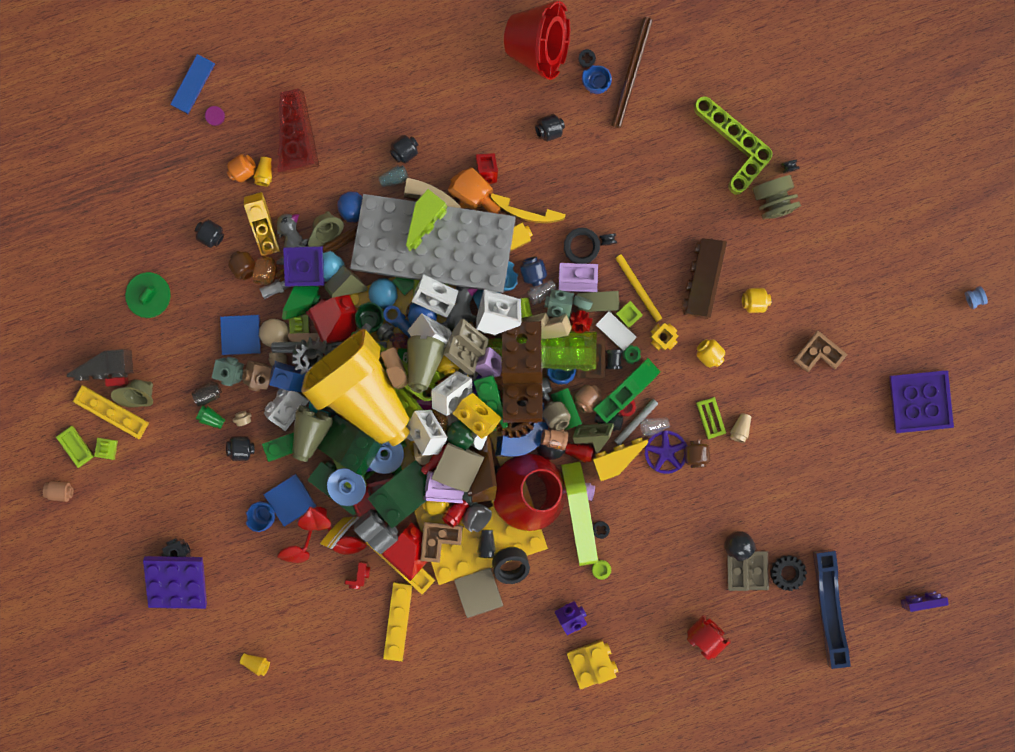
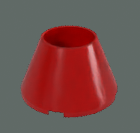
(539, 38)
(509, 492)

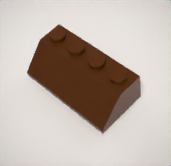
(705, 278)
(484, 484)

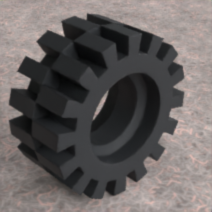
(788, 584)

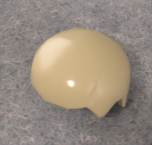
(273, 331)

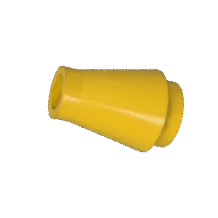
(263, 173)
(255, 664)

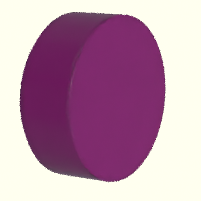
(214, 115)

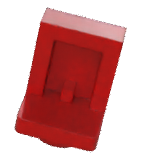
(362, 574)

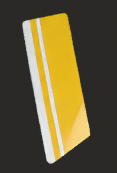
(338, 531)

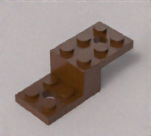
(522, 373)

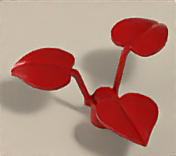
(317, 519)

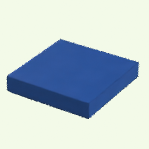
(240, 334)
(290, 500)

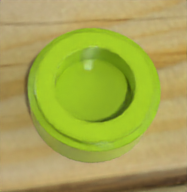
(601, 570)

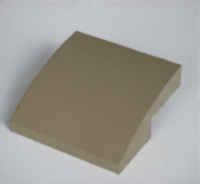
(465, 346)
(457, 467)
(749, 573)
(478, 593)

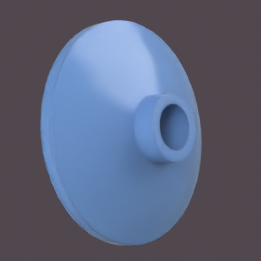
(391, 461)
(340, 492)

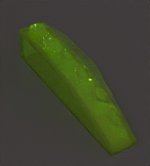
(564, 352)

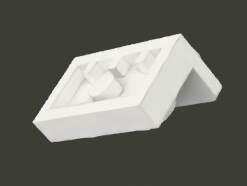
(283, 407)

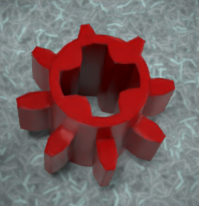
(580, 321)

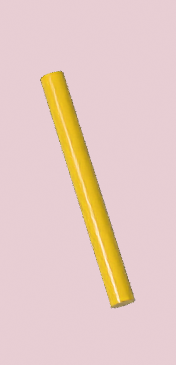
(638, 287)

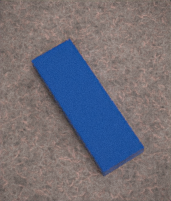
(192, 84)

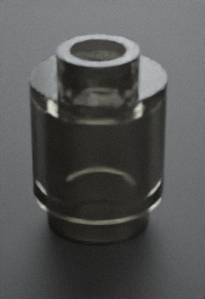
(207, 393)

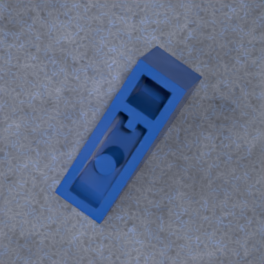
(286, 377)

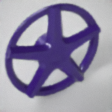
(665, 452)

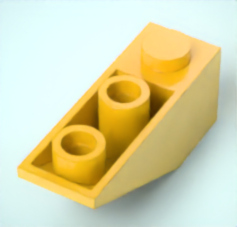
(261, 223)
(613, 463)

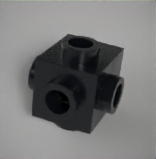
(180, 546)

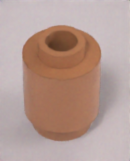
(58, 491)

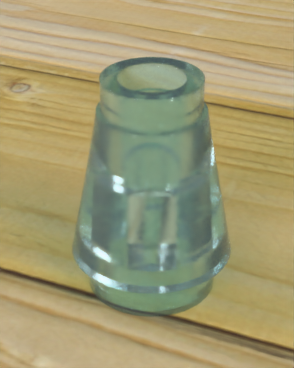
(394, 176)

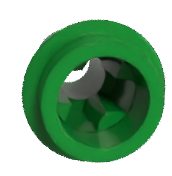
(210, 417)

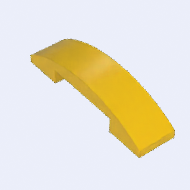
(550, 217)

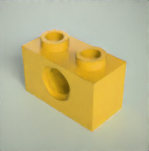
(477, 415)

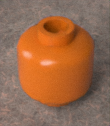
(241, 168)

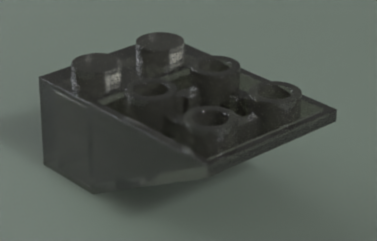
(111, 362)

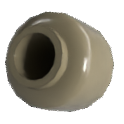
(556, 415)

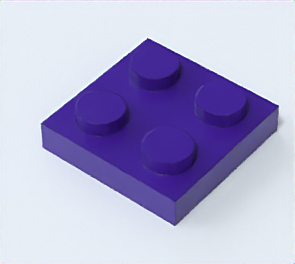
(303, 266)
(930, 600)

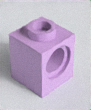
(489, 364)

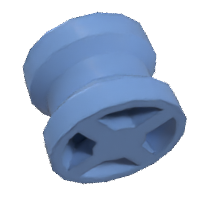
(976, 297)

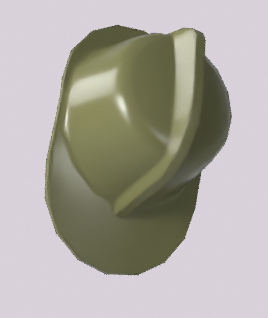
(325, 229)
(135, 394)

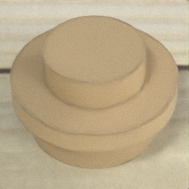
(242, 418)

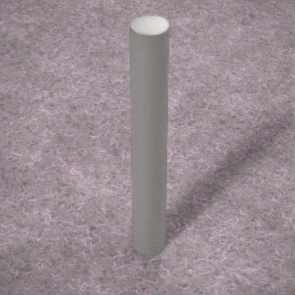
(636, 421)

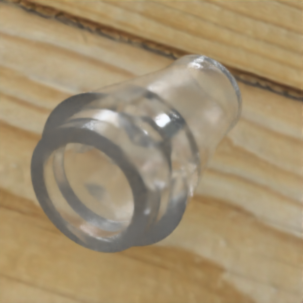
(538, 293)
(653, 426)

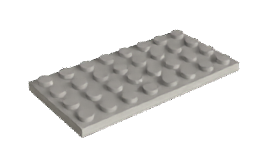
(461, 250)

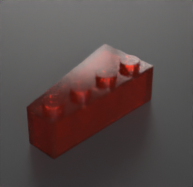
(296, 139)

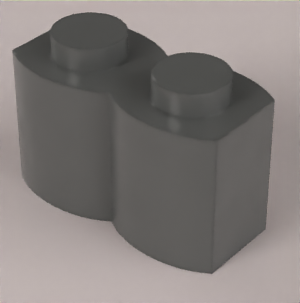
(376, 531)

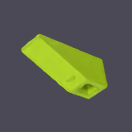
(425, 214)

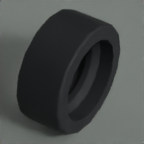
(581, 260)
(506, 555)

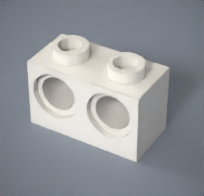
(451, 392)

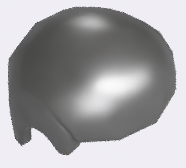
(476, 517)

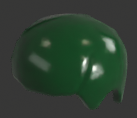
(370, 314)
(459, 435)

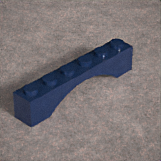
(832, 623)

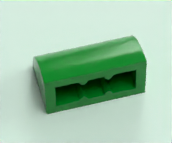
(565, 397)

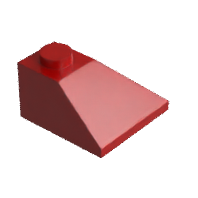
(334, 318)
(406, 552)

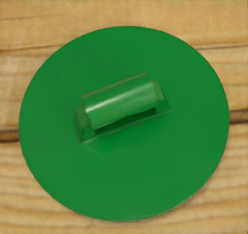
(148, 295)

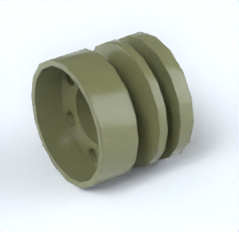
(776, 197)

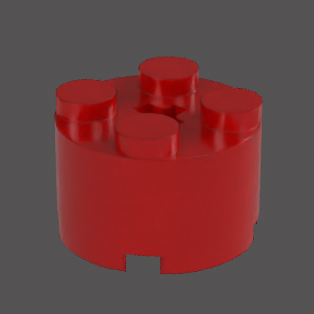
(707, 637)

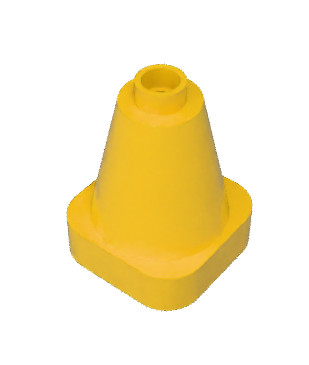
(358, 389)

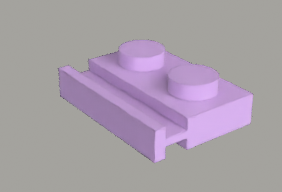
(578, 277)
(441, 493)

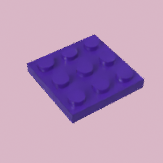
(921, 401)
(175, 582)

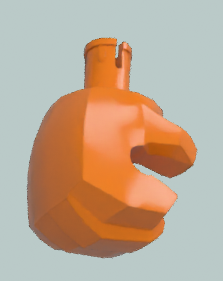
(472, 191)

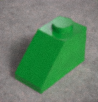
(300, 301)

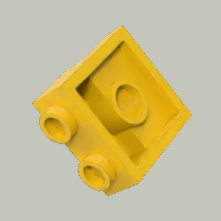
(592, 664)

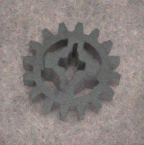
(311, 353)

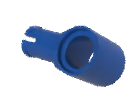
(399, 322)

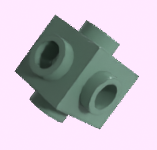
(559, 303)
(228, 371)

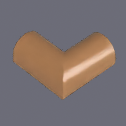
(816, 348)
(395, 368)
(434, 536)

